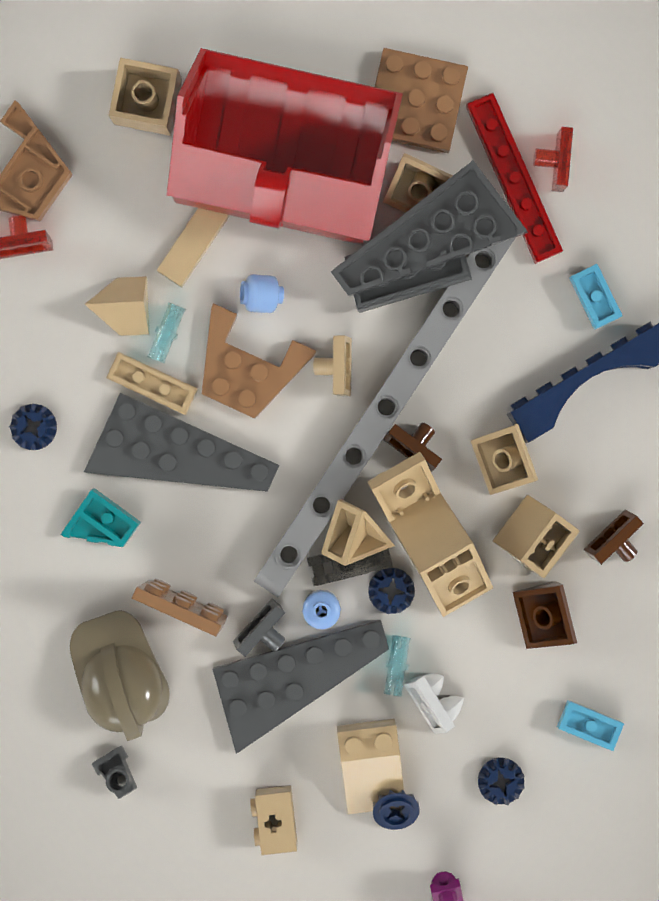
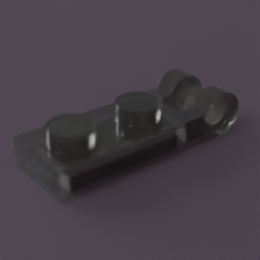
(367, 565)

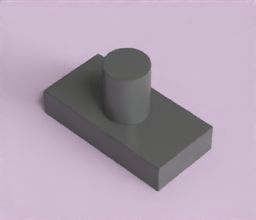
(261, 629)

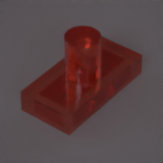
(557, 159)
(22, 242)

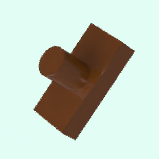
(411, 445)
(615, 539)

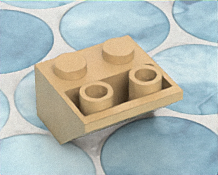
(536, 536)

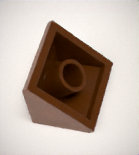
(544, 616)

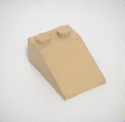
(369, 763)

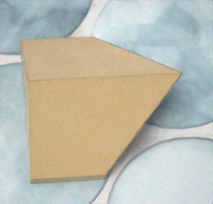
(123, 306)
(353, 535)

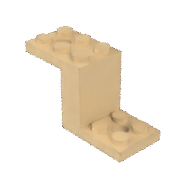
(431, 534)

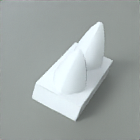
(436, 712)

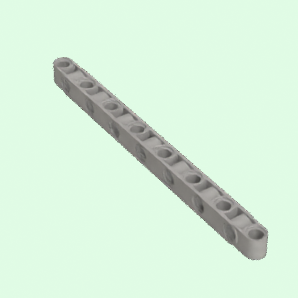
(374, 425)

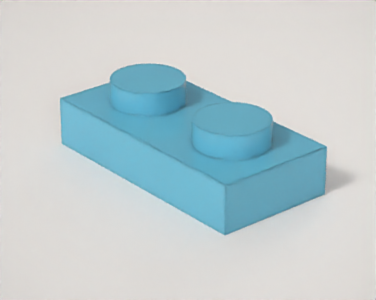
(595, 296)
(590, 725)

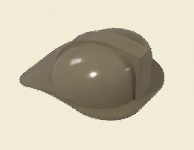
(118, 673)

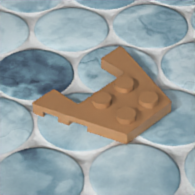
(33, 173)
(240, 377)

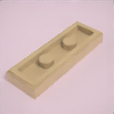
(192, 245)
(152, 383)

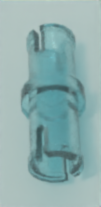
(166, 332)
(397, 665)

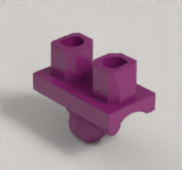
(446, 887)

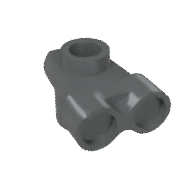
(111, 767)

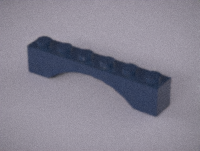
(542, 411)

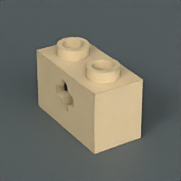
(279, 837)

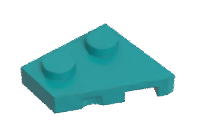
(101, 521)

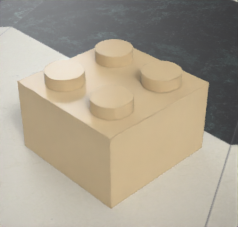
(145, 96)

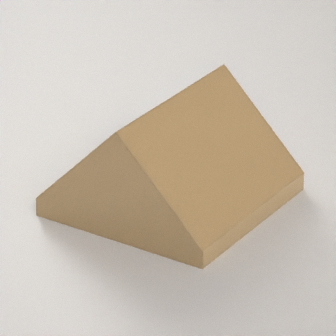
(413, 183)
(504, 459)

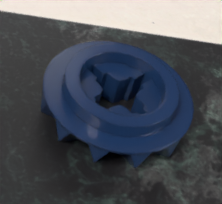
(46, 430)
(383, 579)
(488, 775)
(393, 818)

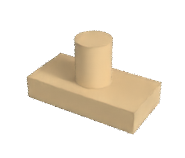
(338, 366)

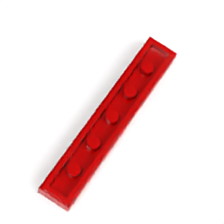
(514, 177)

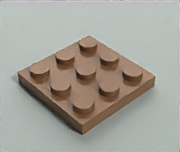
(429, 97)
(181, 606)

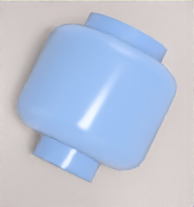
(261, 293)
(318, 599)

